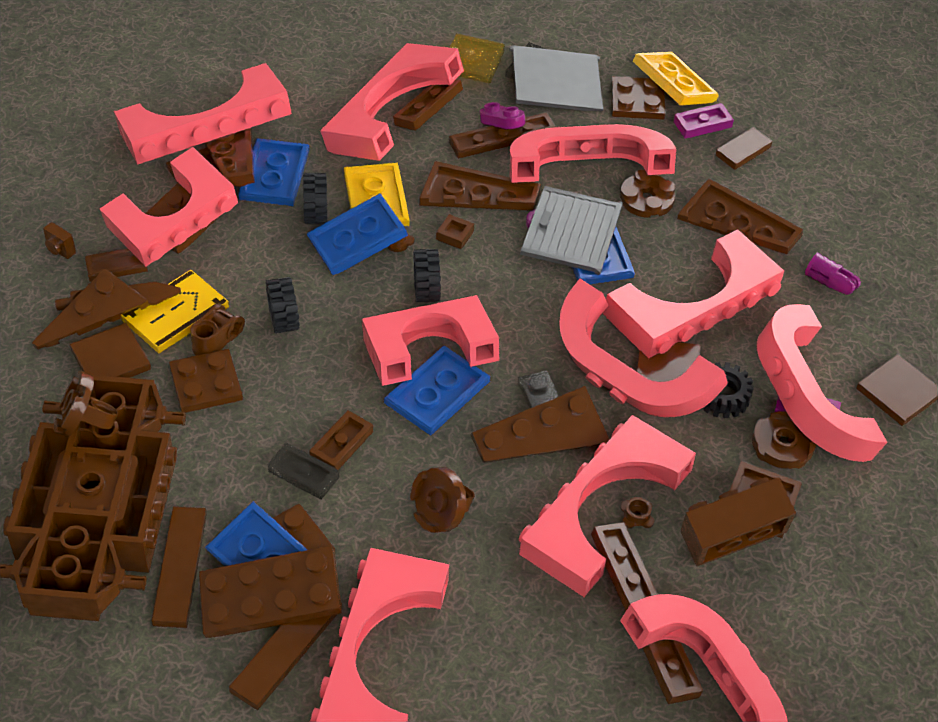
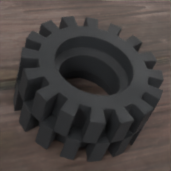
(315, 198)
(427, 275)
(282, 305)
(732, 403)

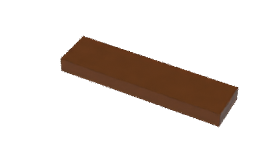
(494, 138)
(179, 567)
(277, 660)

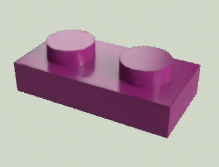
(703, 120)

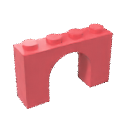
(154, 236)
(458, 320)

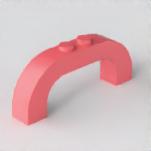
(629, 142)
(800, 394)
(664, 399)
(716, 644)

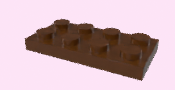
(269, 592)

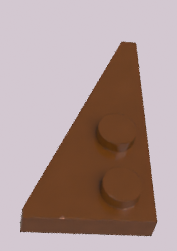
(98, 303)

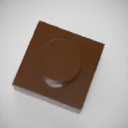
(455, 231)
(59, 241)

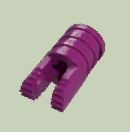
(832, 274)

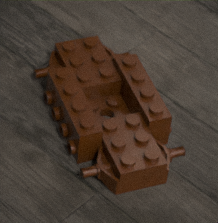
(78, 540)

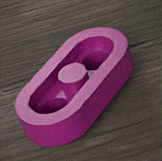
(502, 116)

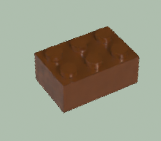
(737, 520)

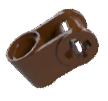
(215, 330)

